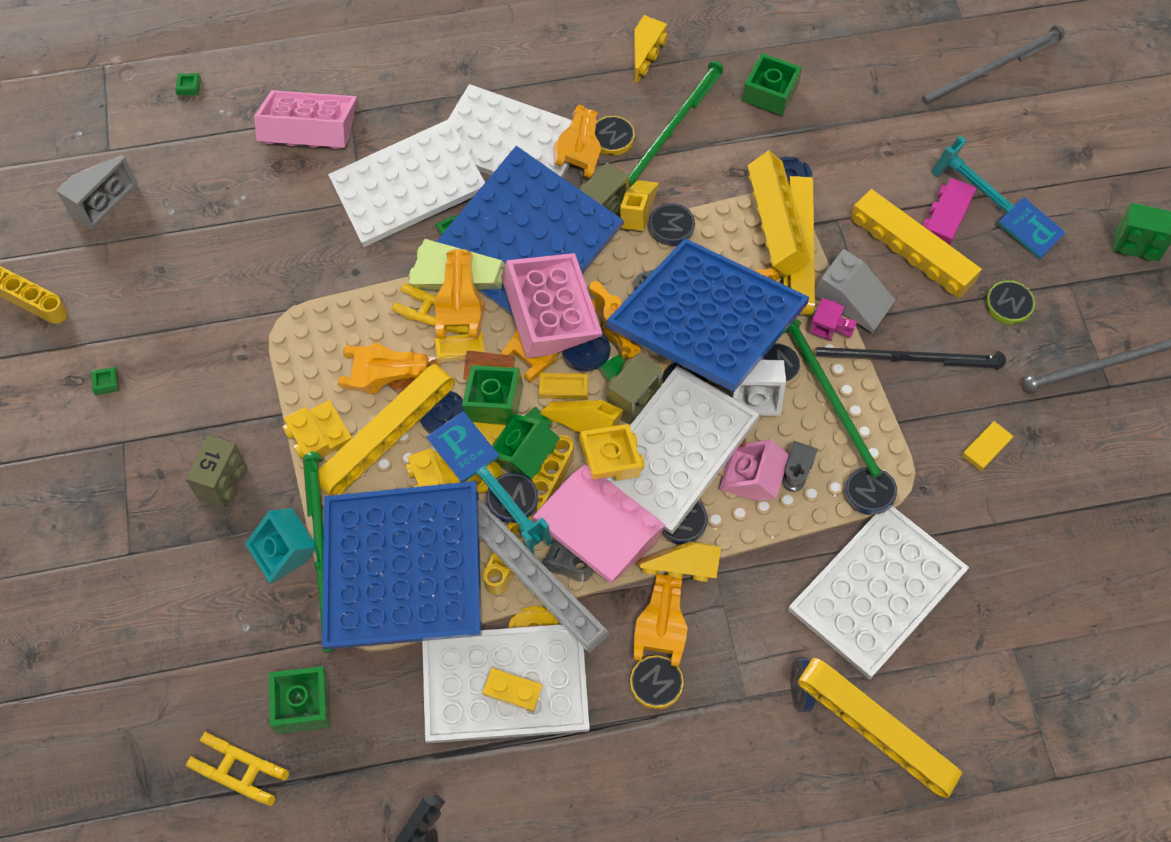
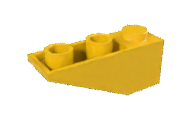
(648, 38)
(638, 204)
(583, 414)
(688, 558)

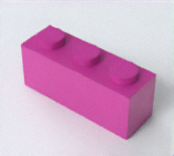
(950, 210)

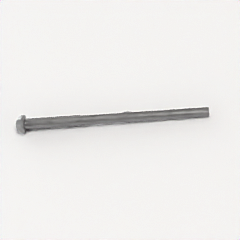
(1057, 34)
(1031, 384)

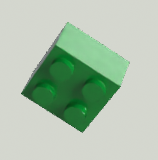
(772, 84)
(1143, 232)
(492, 394)
(524, 445)
(299, 700)

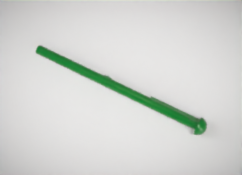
(715, 70)
(837, 405)
(314, 509)

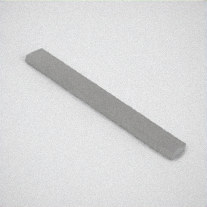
(540, 580)

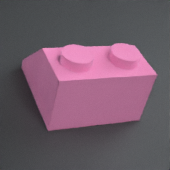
(755, 471)

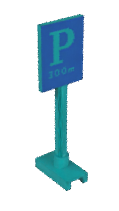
(1021, 220)
(469, 454)

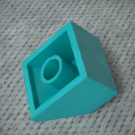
(280, 544)

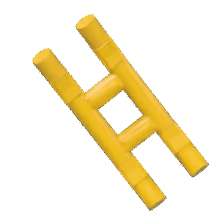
(422, 315)
(221, 774)

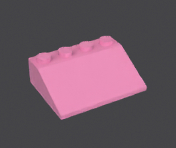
(305, 119)
(550, 303)
(600, 524)

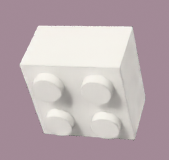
(763, 388)

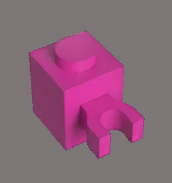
(828, 321)

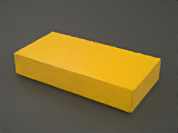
(455, 347)
(563, 386)
(987, 446)

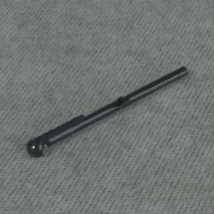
(966, 360)

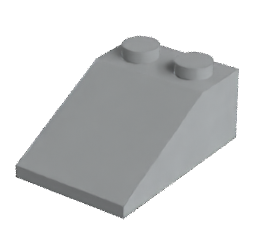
(97, 190)
(856, 288)

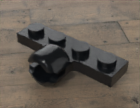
(424, 816)

